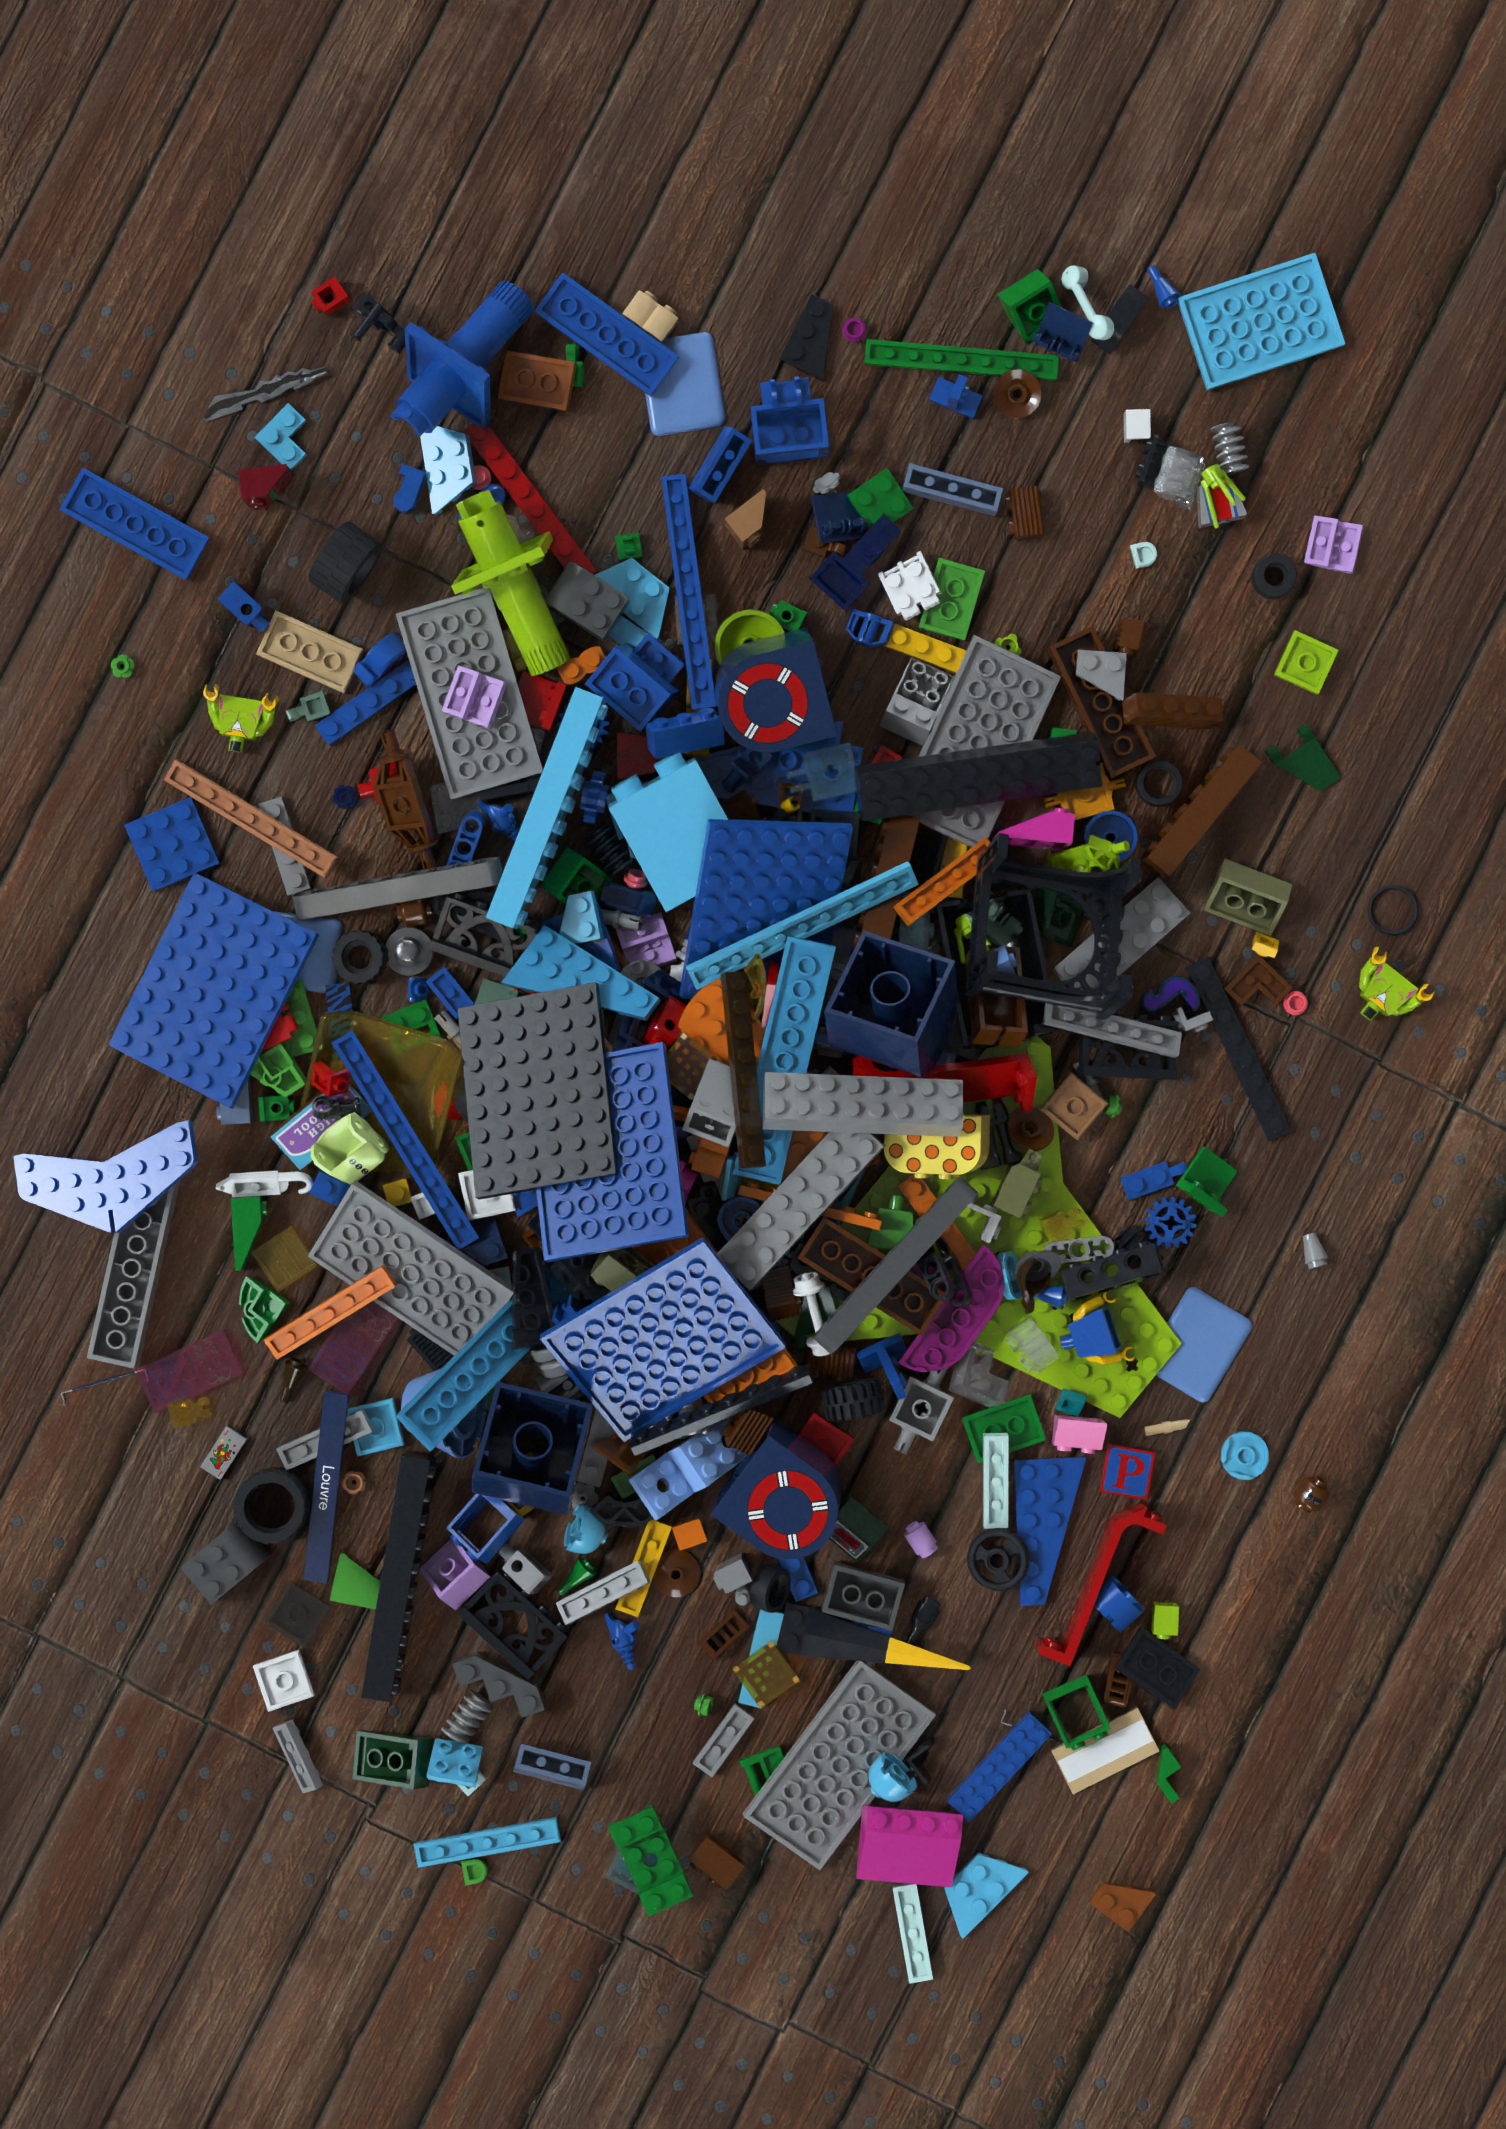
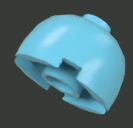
(585, 1532)
(889, 1778)

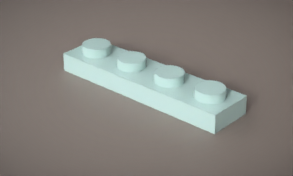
(995, 1480)
(912, 1932)

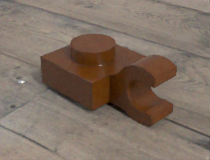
(814, 546)

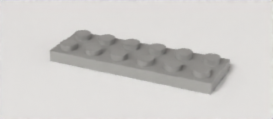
(1144, 923)

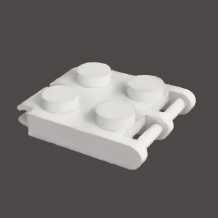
(911, 586)

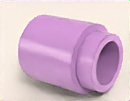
(920, 1539)

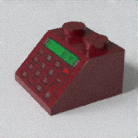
(263, 484)

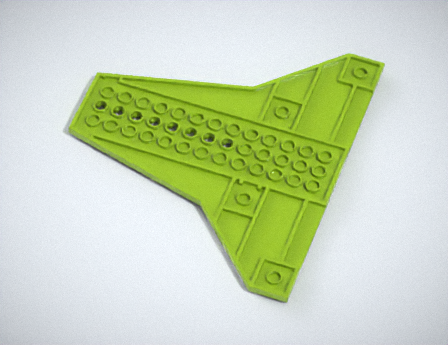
(1133, 1314)

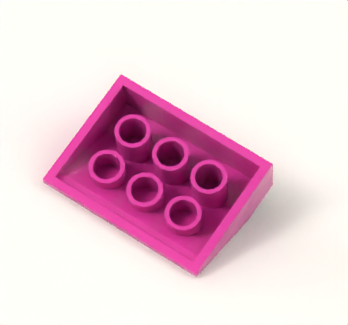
(1045, 831)
(908, 1845)

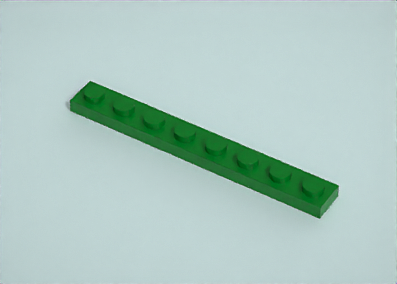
(958, 359)

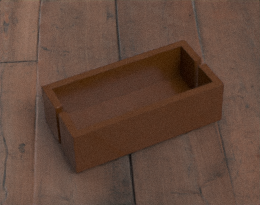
(998, 1016)

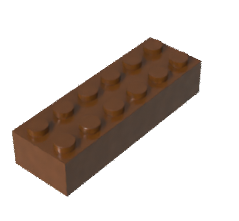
(1120, 744)
(1204, 808)
(895, 849)
(851, 1260)

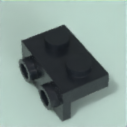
(1151, 468)

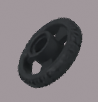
(1014, 1545)

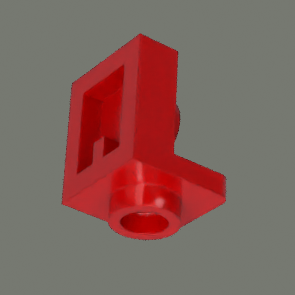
(329, 1081)

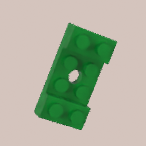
(657, 1884)

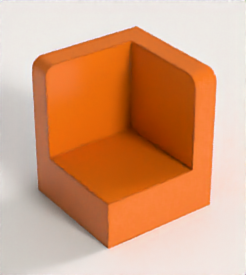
(689, 1534)

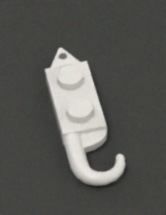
(262, 1183)

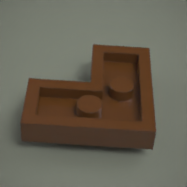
(1261, 977)

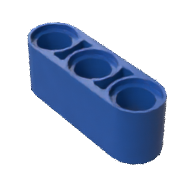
(468, 835)

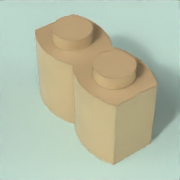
(651, 316)

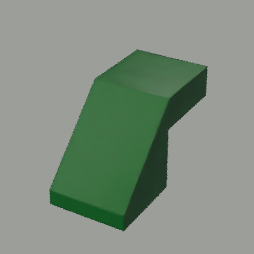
(1166, 1766)

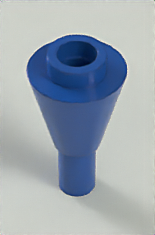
(1165, 292)
(1054, 1296)

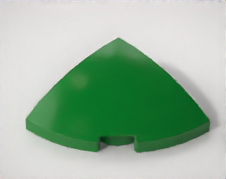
(261, 1307)

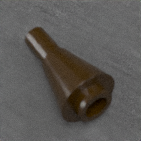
(293, 1372)

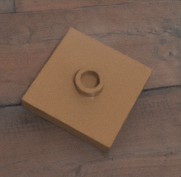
(1074, 1106)

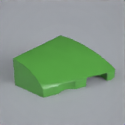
(279, 1071)
(354, 1584)

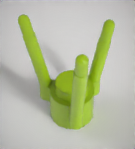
(1216, 478)
(964, 929)

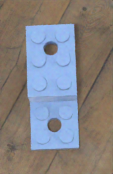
(685, 1470)

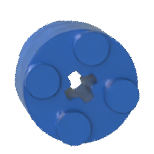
(732, 1209)
(1117, 1603)

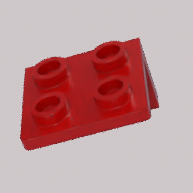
(541, 700)

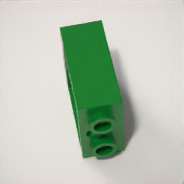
(1067, 1688)

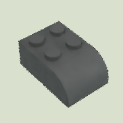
(587, 601)
(224, 1562)

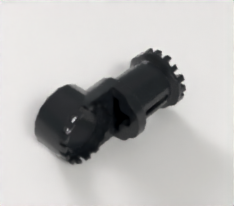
(337, 1109)

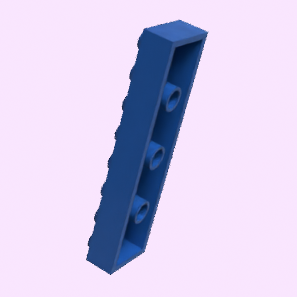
(999, 1766)

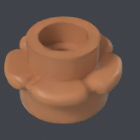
(360, 1483)

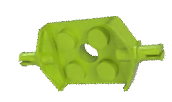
(1095, 856)

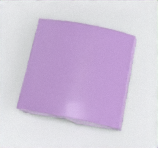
(1334, 544)
(474, 697)
(649, 943)

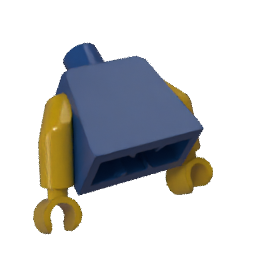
(1095, 1333)

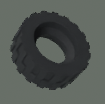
(347, 970)

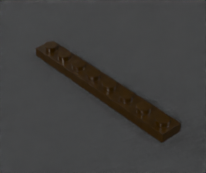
(743, 1070)

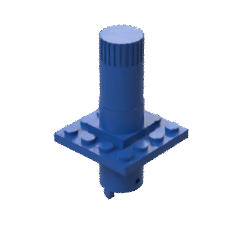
(455, 371)

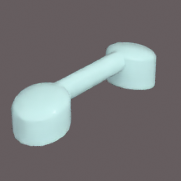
(1075, 279)

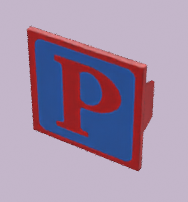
(1127, 1472)

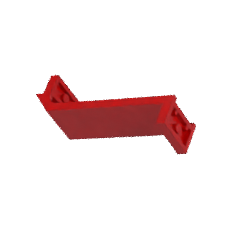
(981, 1078)
(1117, 1523)

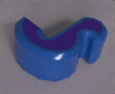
(380, 659)

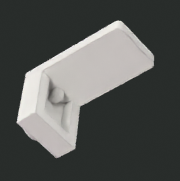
(991, 1227)

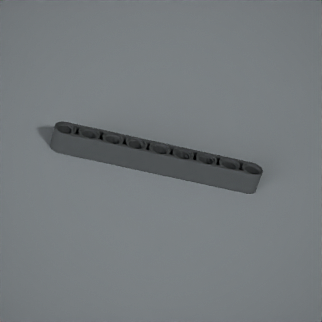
(397, 888)
(895, 1265)

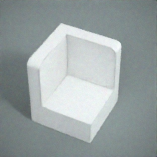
(1137, 424)

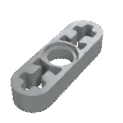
(1095, 1241)

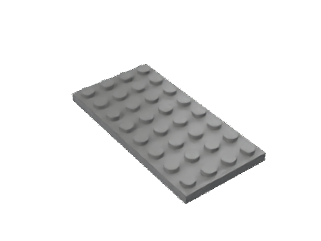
(468, 635)
(988, 704)
(437, 1284)
(824, 1776)

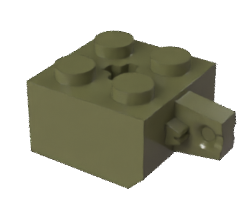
(1018, 1185)

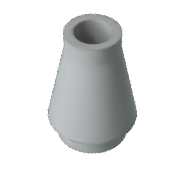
(1314, 1252)

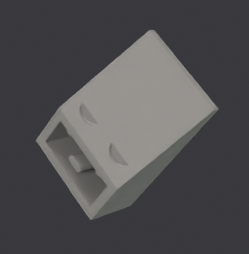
(916, 701)
(712, 1107)

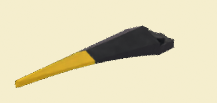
(823, 1635)

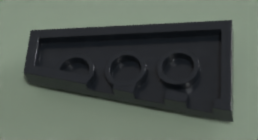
(531, 1299)

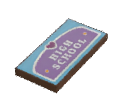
(302, 1129)

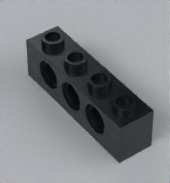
(1150, 1267)

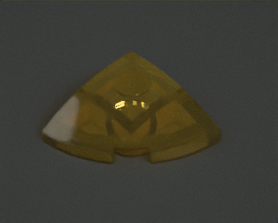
(756, 986)

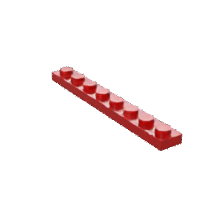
(526, 496)

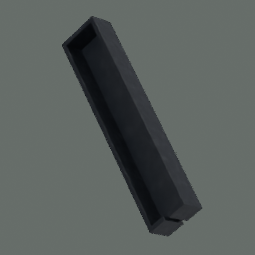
(977, 776)
(398, 1575)

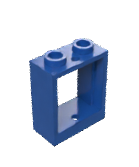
(467, 1516)

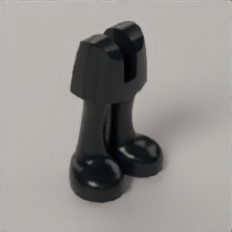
(1010, 1155)

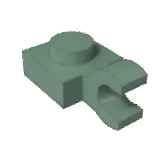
(312, 707)

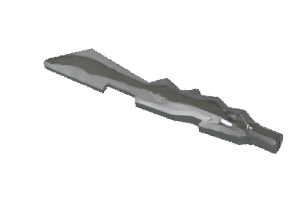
(265, 391)

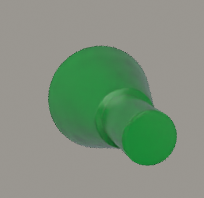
(582, 1571)

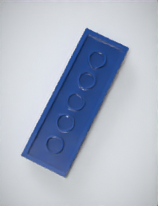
(606, 334)
(134, 524)

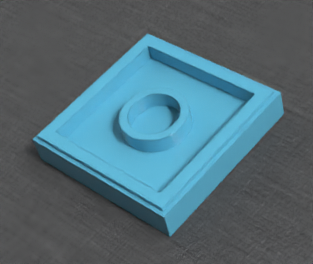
(386, 1427)

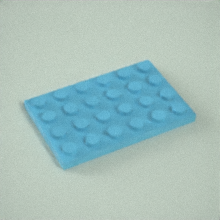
(1261, 321)

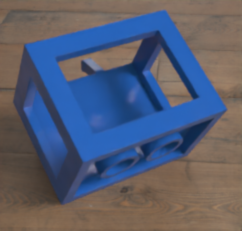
(788, 423)
(638, 680)

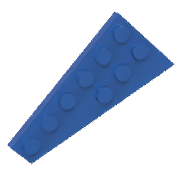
(1043, 1507)

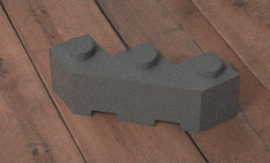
(500, 1682)

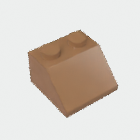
(747, 521)

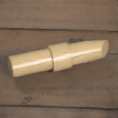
(1166, 1427)

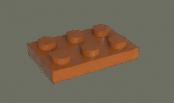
(537, 380)

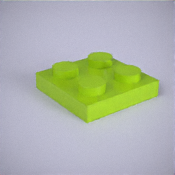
(1306, 662)

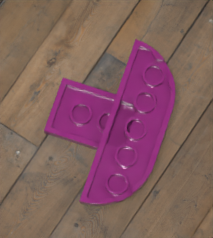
(954, 1327)

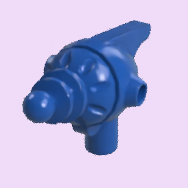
(501, 818)
(623, 1638)

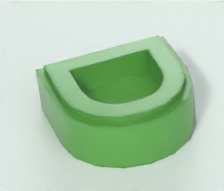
(474, 1870)

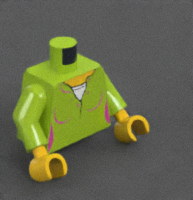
(239, 717)
(1387, 989)

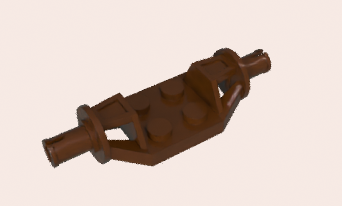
(403, 801)

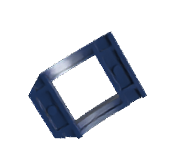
(663, 987)

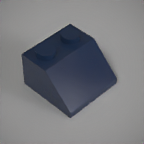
(490, 1245)

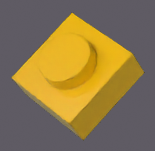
(1265, 945)
(398, 1192)

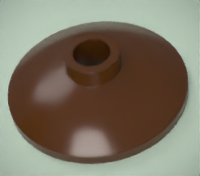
(1011, 405)
(1036, 1123)
(685, 1564)

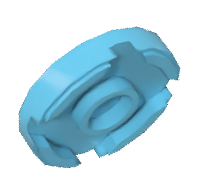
(1244, 1455)

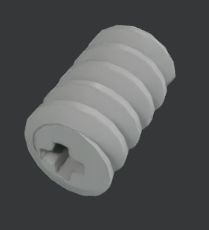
(1229, 447)
(468, 1718)

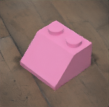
(1078, 1433)

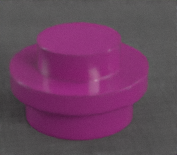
(854, 330)

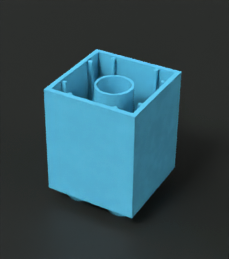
(667, 825)

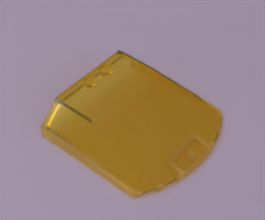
(413, 1065)

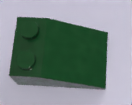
(392, 1759)

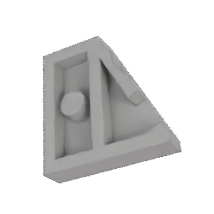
(1103, 670)

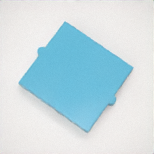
(731, 1181)

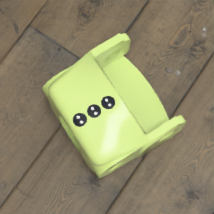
(349, 1149)

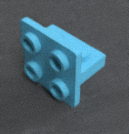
(454, 1763)

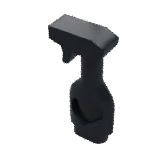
(922, 1619)

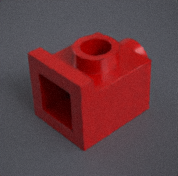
(329, 288)

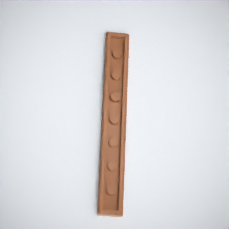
(251, 818)

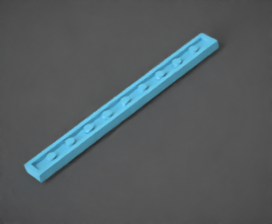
(803, 924)

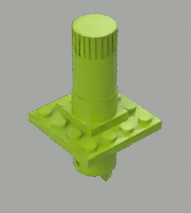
(507, 572)

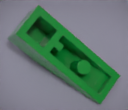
(247, 1221)

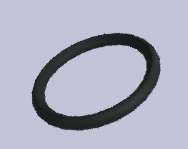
(1377, 926)

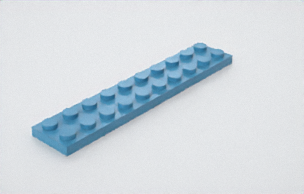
(790, 1036)
(469, 1374)

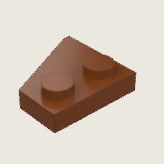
(619, 1453)
(1121, 1903)

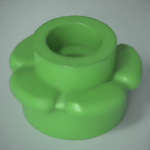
(125, 672)
(1114, 1106)
(704, 1705)

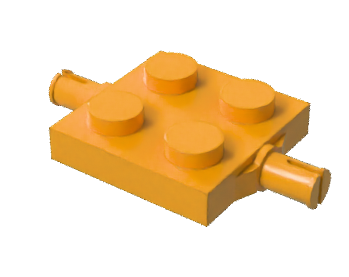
(1088, 801)

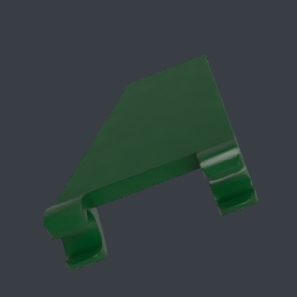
(1307, 762)
(805, 1323)

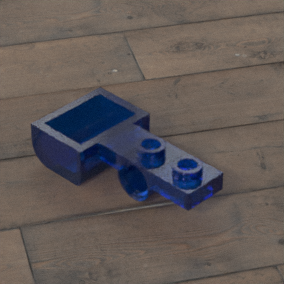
(842, 577)

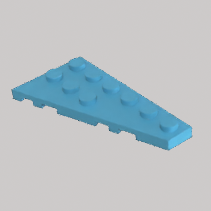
(558, 963)

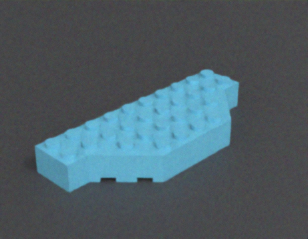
(548, 809)

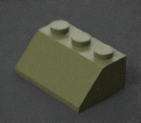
(1248, 897)
(619, 1267)

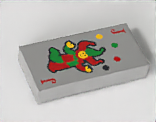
(223, 1452)

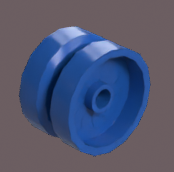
(1113, 823)

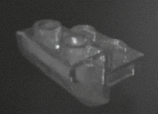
(1179, 476)

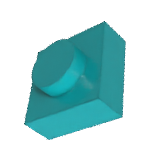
(1070, 1402)

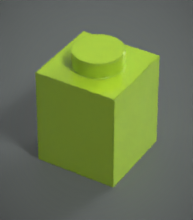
(1164, 1619)

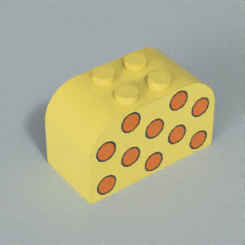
(941, 1154)

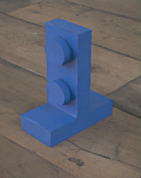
(956, 396)
(885, 1354)

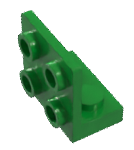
(1207, 1180)

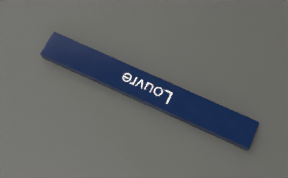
(326, 1486)

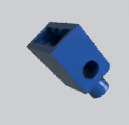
(235, 598)

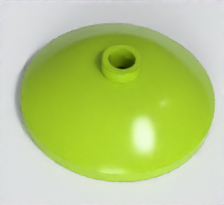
(742, 627)

